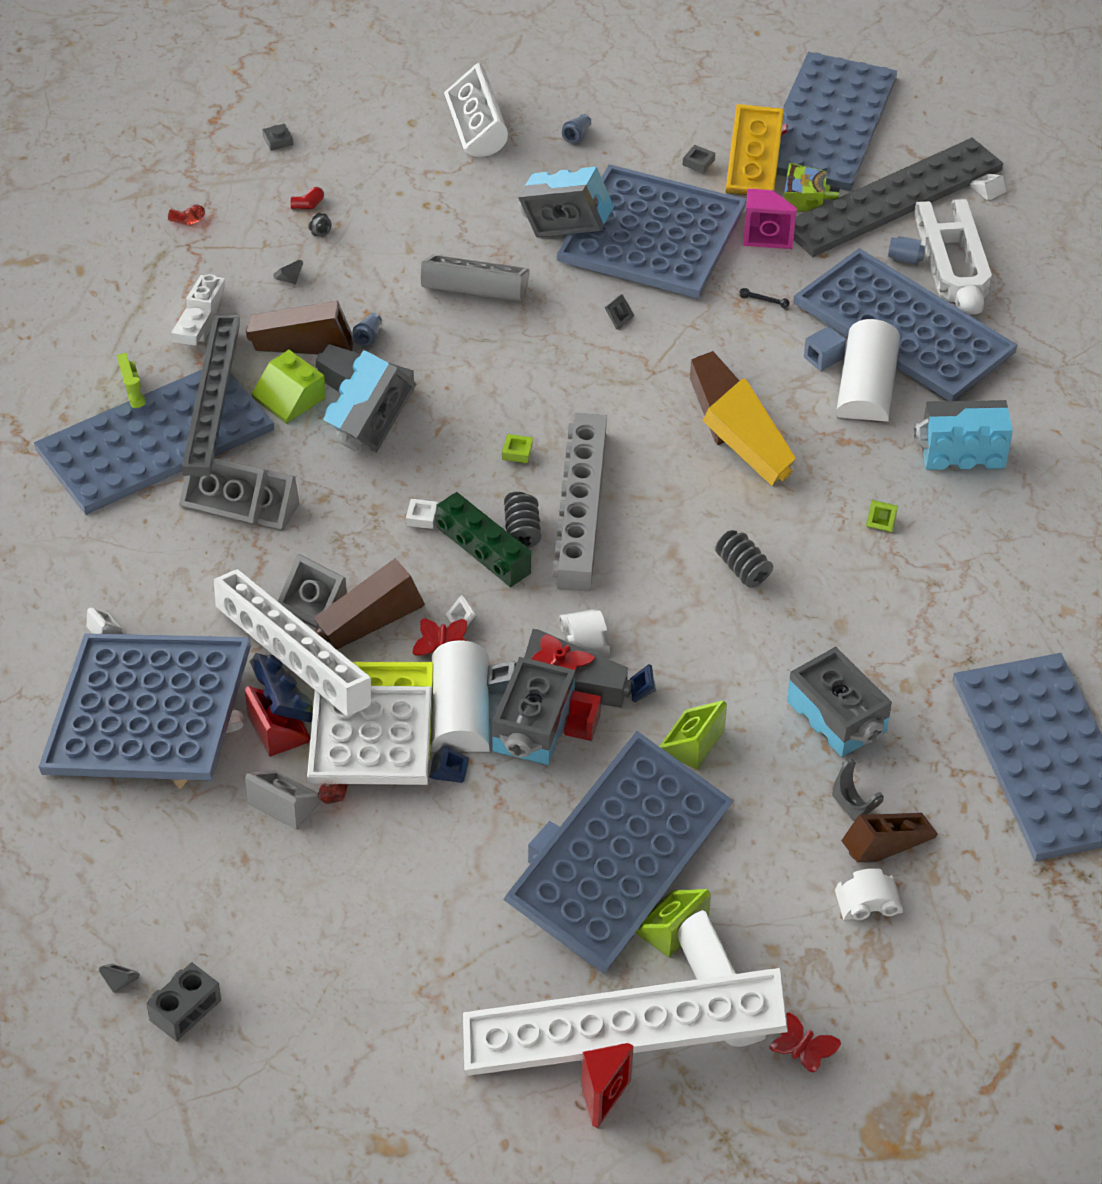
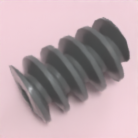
(522, 518)
(743, 558)

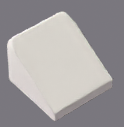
(989, 186)

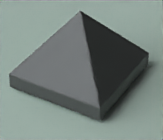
(289, 272)
(619, 311)
(118, 976)

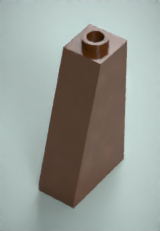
(300, 329)
(711, 381)
(369, 606)

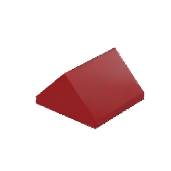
(275, 731)
(604, 1078)

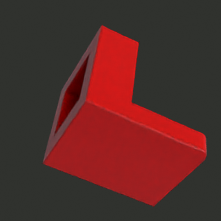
(583, 716)

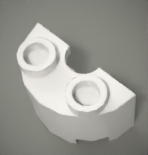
(586, 631)
(867, 893)

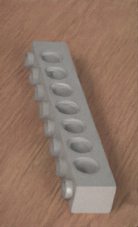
(582, 502)

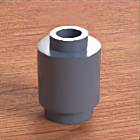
(906, 250)

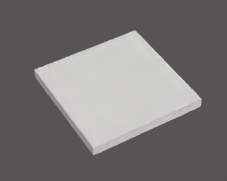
(376, 744)

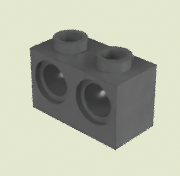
(188, 1005)

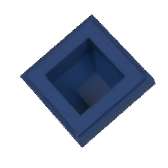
(643, 683)

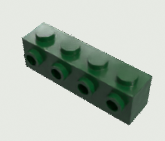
(483, 539)

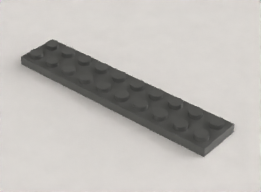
(893, 196)

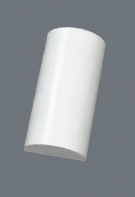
(477, 113)
(868, 371)
(460, 698)
(708, 957)

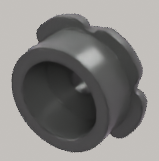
(319, 224)

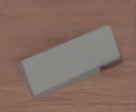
(243, 493)

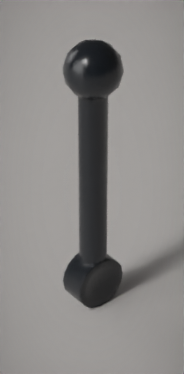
(744, 293)

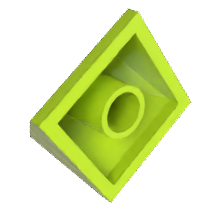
(696, 733)
(665, 919)

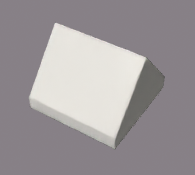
(101, 622)

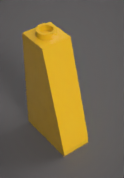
(751, 432)

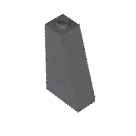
(337, 365)
(598, 678)

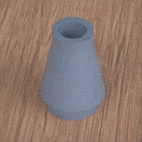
(575, 129)
(366, 331)

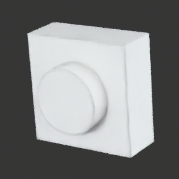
(421, 513)

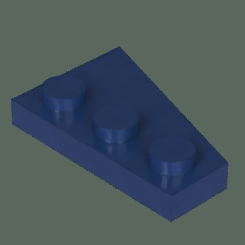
(281, 688)

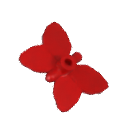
(436, 636)
(556, 655)
(808, 1050)

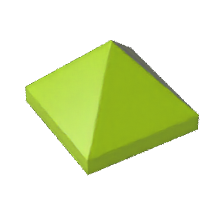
(882, 515)

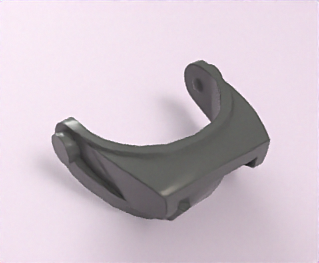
(847, 796)

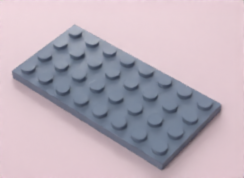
(833, 116)
(937, 340)
(143, 445)
(1040, 750)
(618, 851)

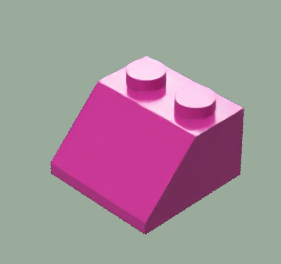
(768, 220)

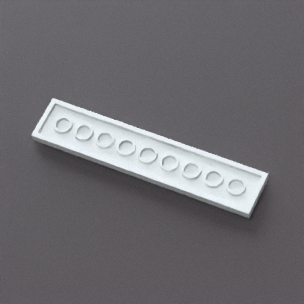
(643, 1017)

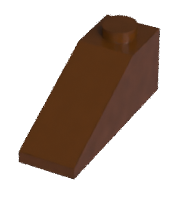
(884, 835)

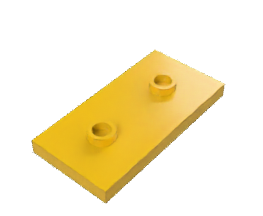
(754, 148)

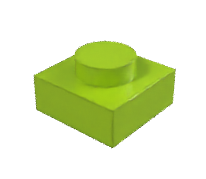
(517, 448)

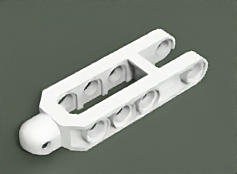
(965, 291)

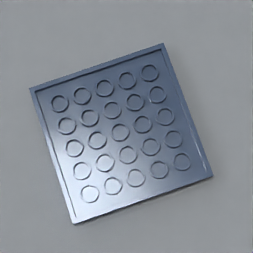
(657, 232)
(146, 707)

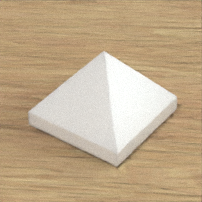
(461, 610)

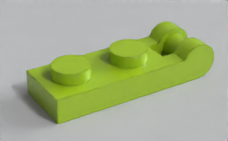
(131, 381)

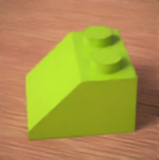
(289, 387)

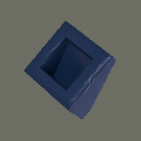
(448, 765)

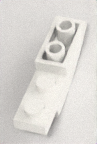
(199, 312)

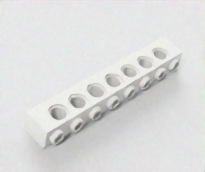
(293, 642)

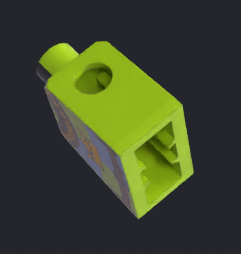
(808, 188)

